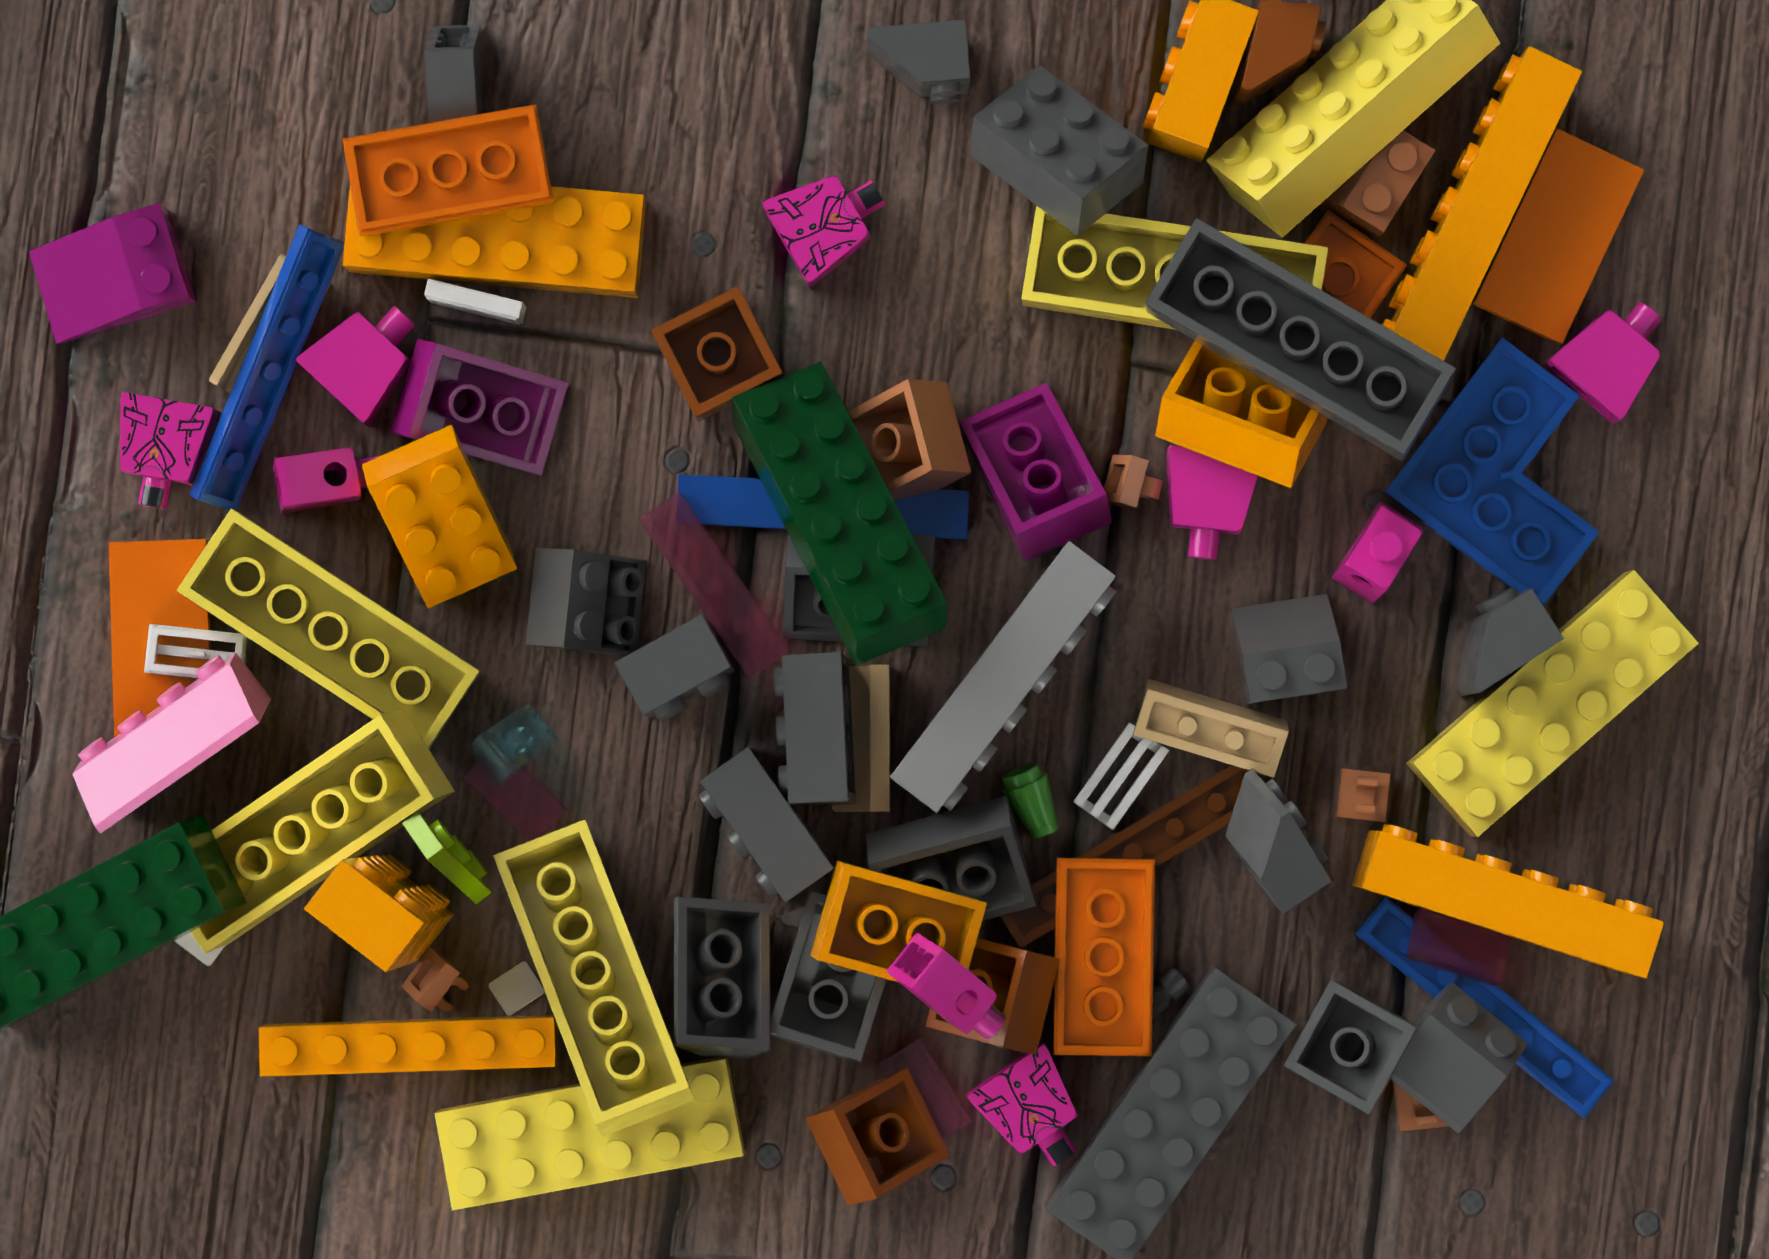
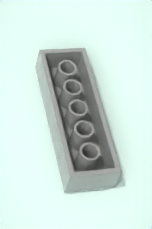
(1003, 676)

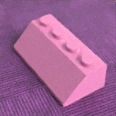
(169, 740)

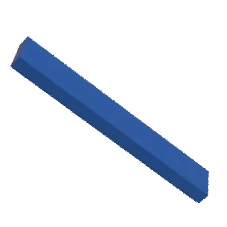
(267, 368)
(748, 505)
(1546, 1056)

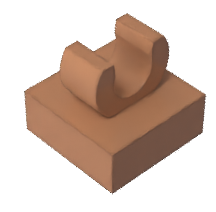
(1128, 481)
(1362, 795)
(432, 980)
(1412, 1114)

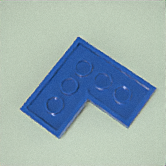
(1471, 482)

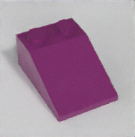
(112, 273)
(493, 406)
(1036, 472)

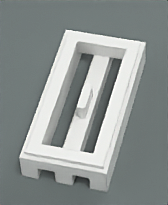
(475, 302)
(154, 648)
(1097, 809)

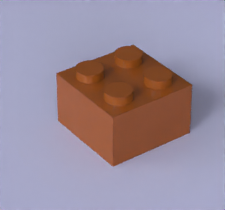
(716, 352)
(1022, 989)

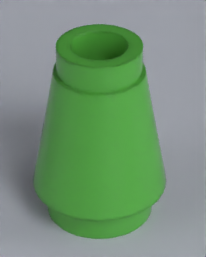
(1031, 799)

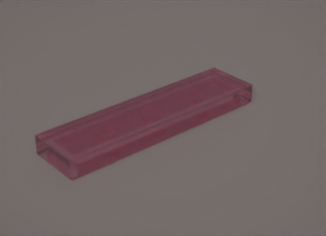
(714, 584)

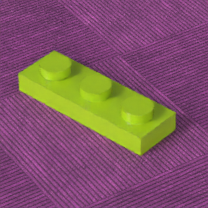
(449, 856)

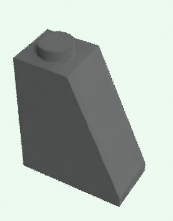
(453, 72)

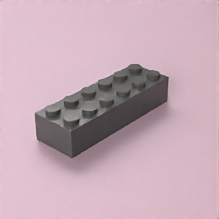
(1299, 339)
(1169, 1115)

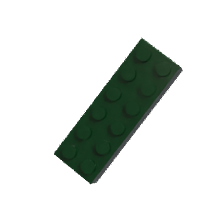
(839, 513)
(112, 916)

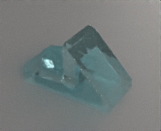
(512, 744)

